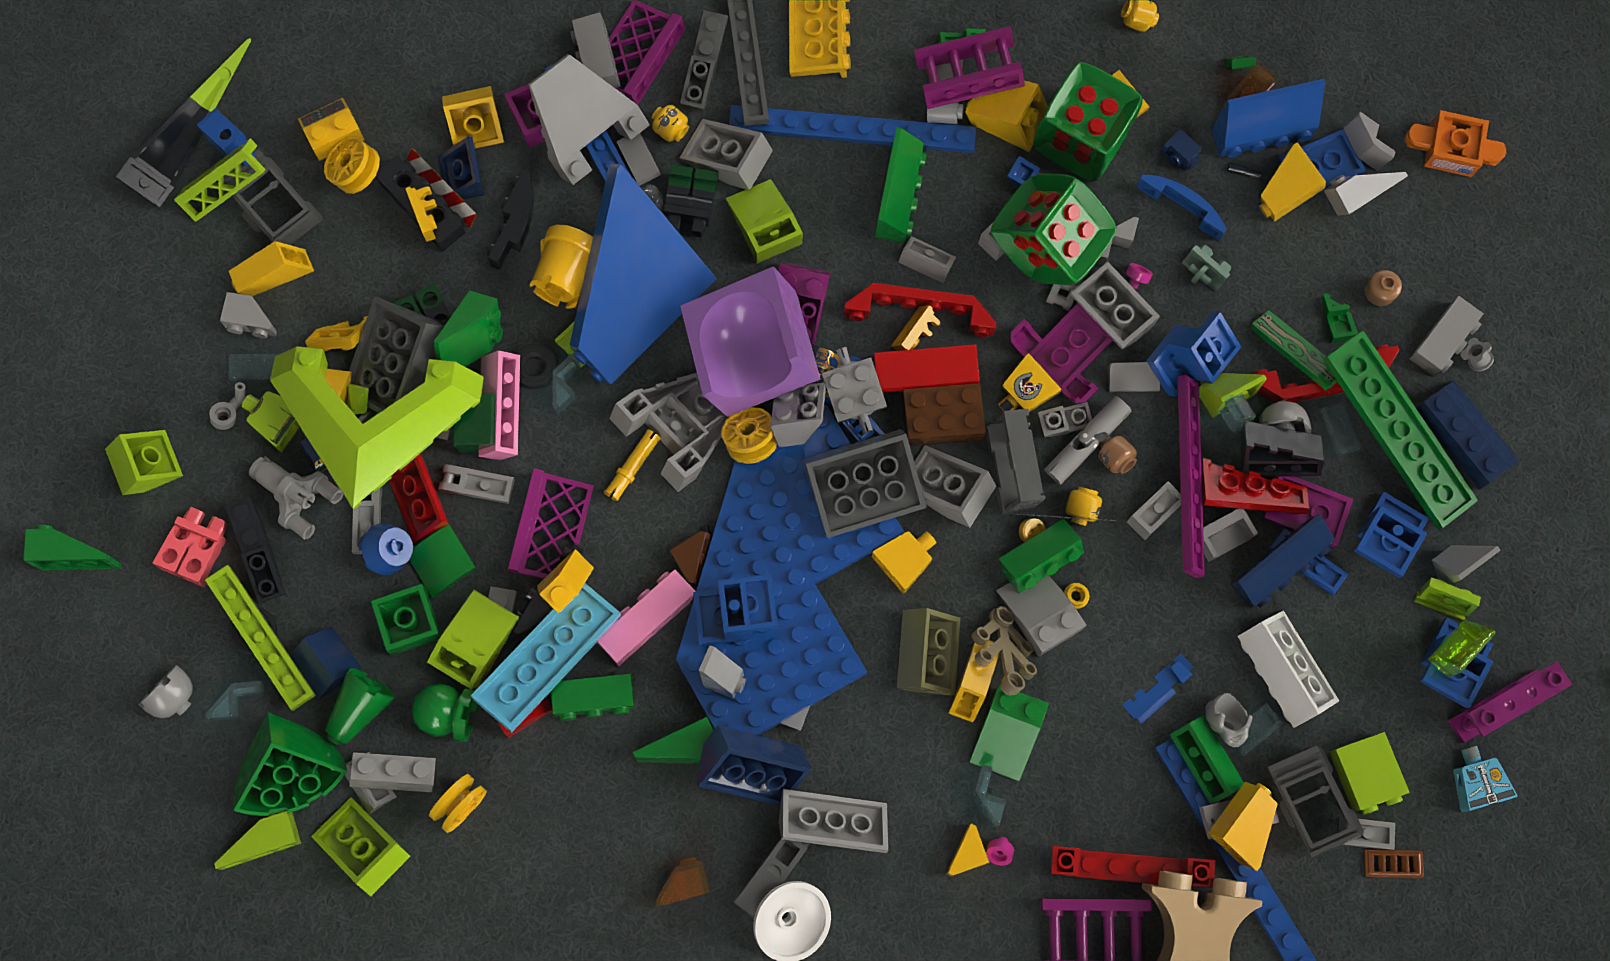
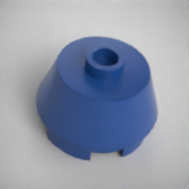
(385, 548)

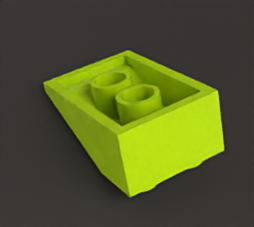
(360, 846)

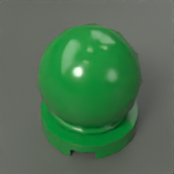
(443, 710)

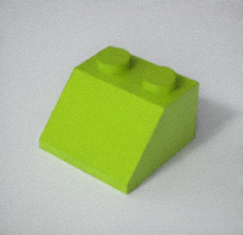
(143, 461)

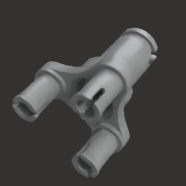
(293, 493)

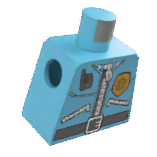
(1481, 782)

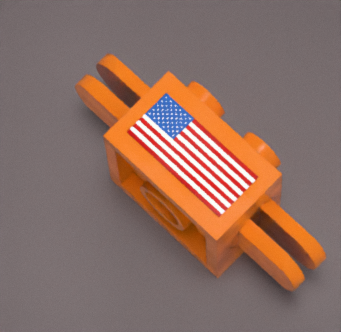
(1459, 133)

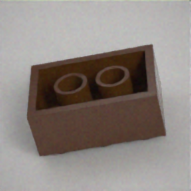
(943, 414)

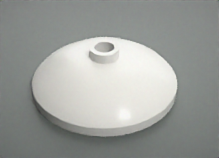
(803, 927)

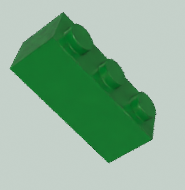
(1041, 556)
(593, 696)
(1207, 760)

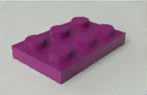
(1329, 504)

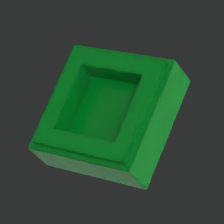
(1240, 62)

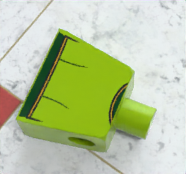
(271, 419)

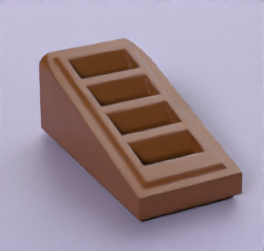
(1416, 861)

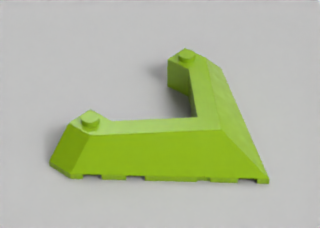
(368, 453)

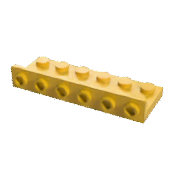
(818, 37)

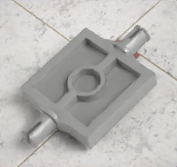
(854, 390)

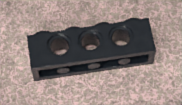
(397, 172)

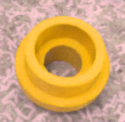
(1082, 590)

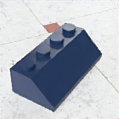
(1467, 435)
(1283, 561)
(750, 765)

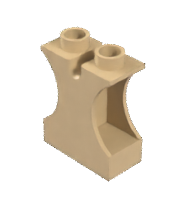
(1196, 930)

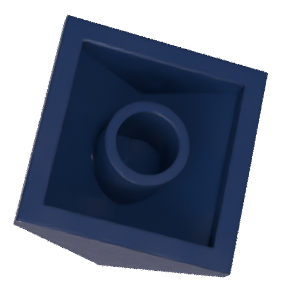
(462, 170)
(323, 661)

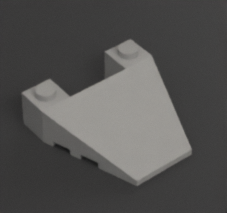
(576, 109)
(682, 419)

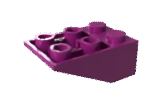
(811, 290)

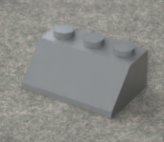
(1115, 306)

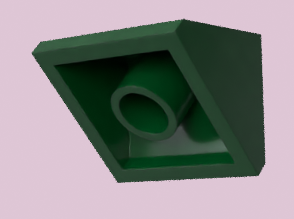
(476, 426)

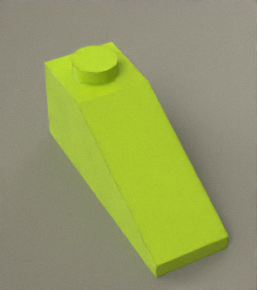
(265, 837)

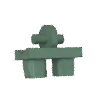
(1205, 268)

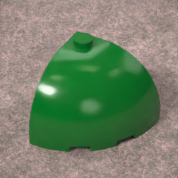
(286, 769)

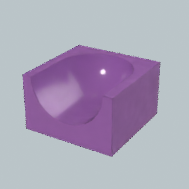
(749, 342)

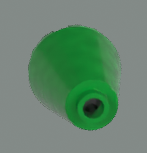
(356, 706)

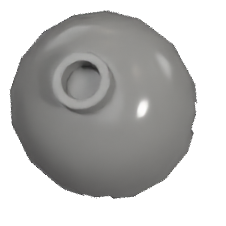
(1286, 416)
(169, 695)

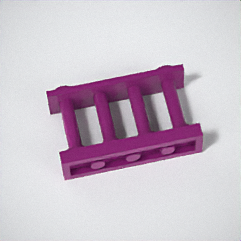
(972, 85)
(1509, 702)
(1108, 910)

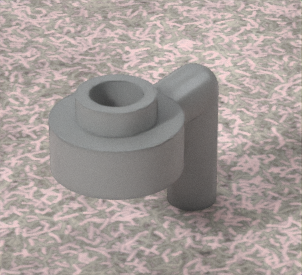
(227, 409)

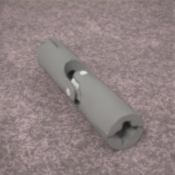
(1096, 431)

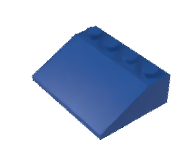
(1269, 119)

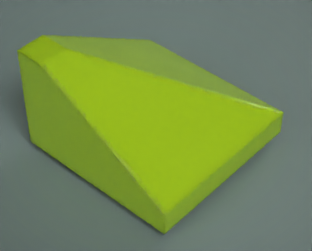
(357, 399)

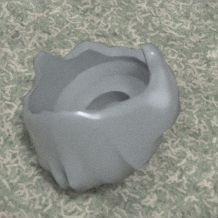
(1228, 719)

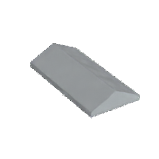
(833, 821)

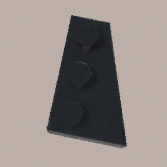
(1280, 451)

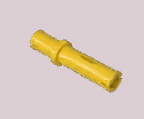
(627, 472)

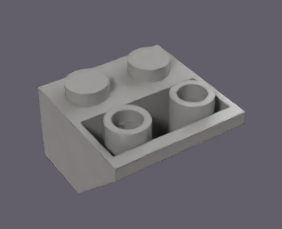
(798, 414)

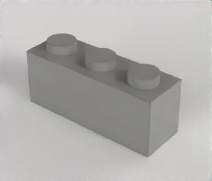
(595, 47)
(1447, 337)
(392, 772)

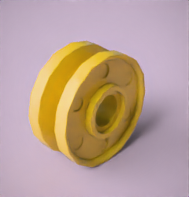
(351, 165)
(749, 435)
(457, 803)

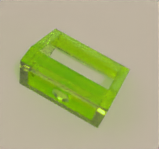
(1461, 647)

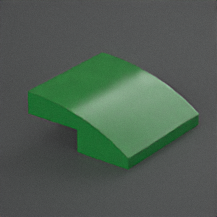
(441, 561)

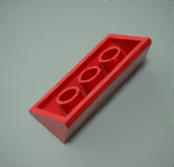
(926, 367)
(418, 500)

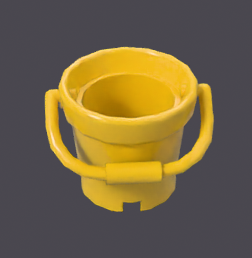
(562, 265)

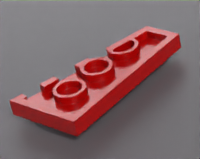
(1241, 490)

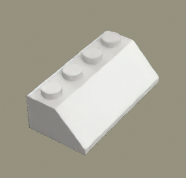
(1288, 669)

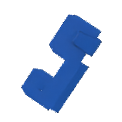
(1151, 701)

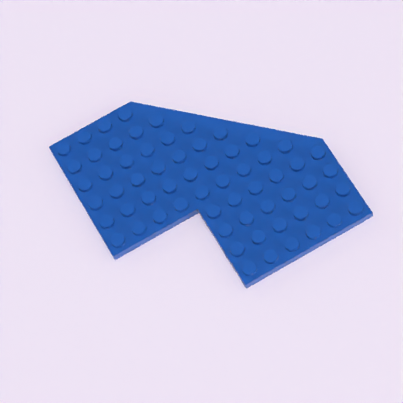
(776, 530)

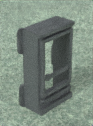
(294, 227)
(1015, 463)
(1298, 769)

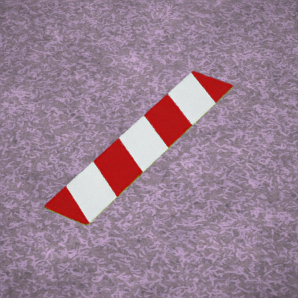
(440, 187)

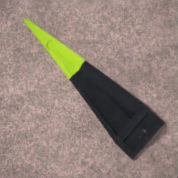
(161, 159)

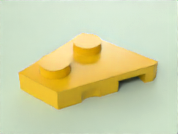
(336, 336)

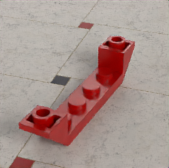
(980, 321)
(1292, 393)
(1127, 867)

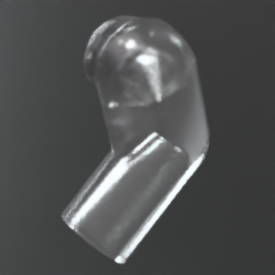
(656, 196)

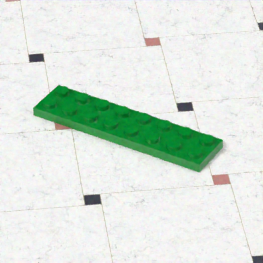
(1400, 430)

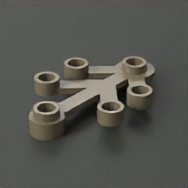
(1002, 621)

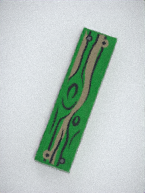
(1294, 348)

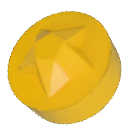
(1030, 528)

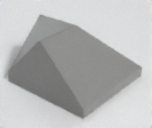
(1460, 561)

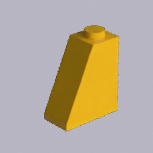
(1291, 184)
(270, 268)
(565, 581)
(973, 685)
(1246, 825)

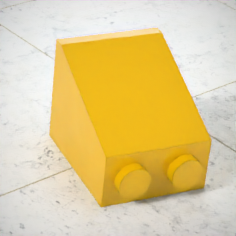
(1010, 114)

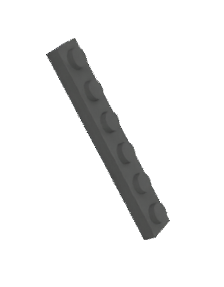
(748, 62)

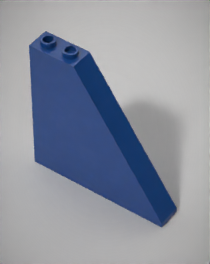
(632, 279)

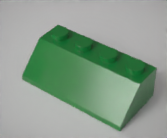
(900, 186)

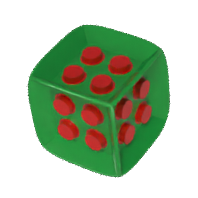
(1087, 121)
(1054, 229)

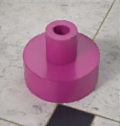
(1138, 274)
(1000, 851)

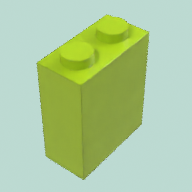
(1369, 773)

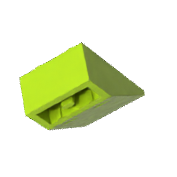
(765, 221)
(473, 640)

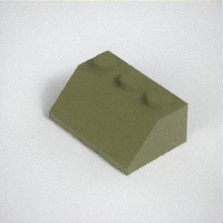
(928, 651)

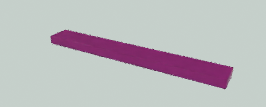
(1191, 477)

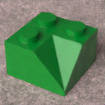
(406, 619)

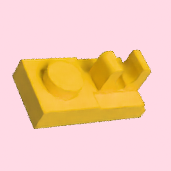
(419, 206)
(916, 325)

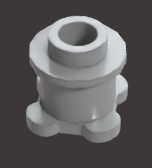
(1478, 355)

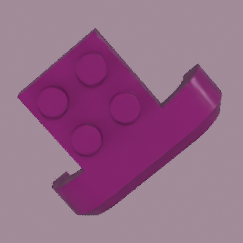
(1065, 350)

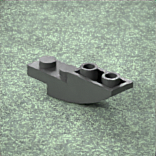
(704, 60)
(770, 873)

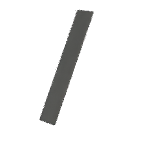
(1066, 517)

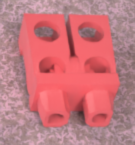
(191, 547)

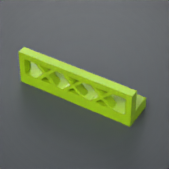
(215, 173)

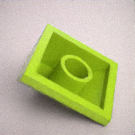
(1227, 385)

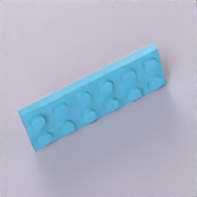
(545, 658)

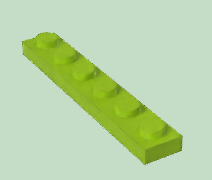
(260, 637)

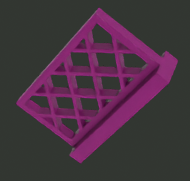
(654, 56)
(530, 516)

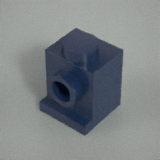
(1181, 150)

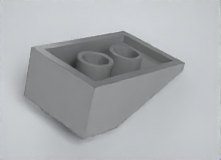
(729, 150)
(953, 485)
(1042, 614)

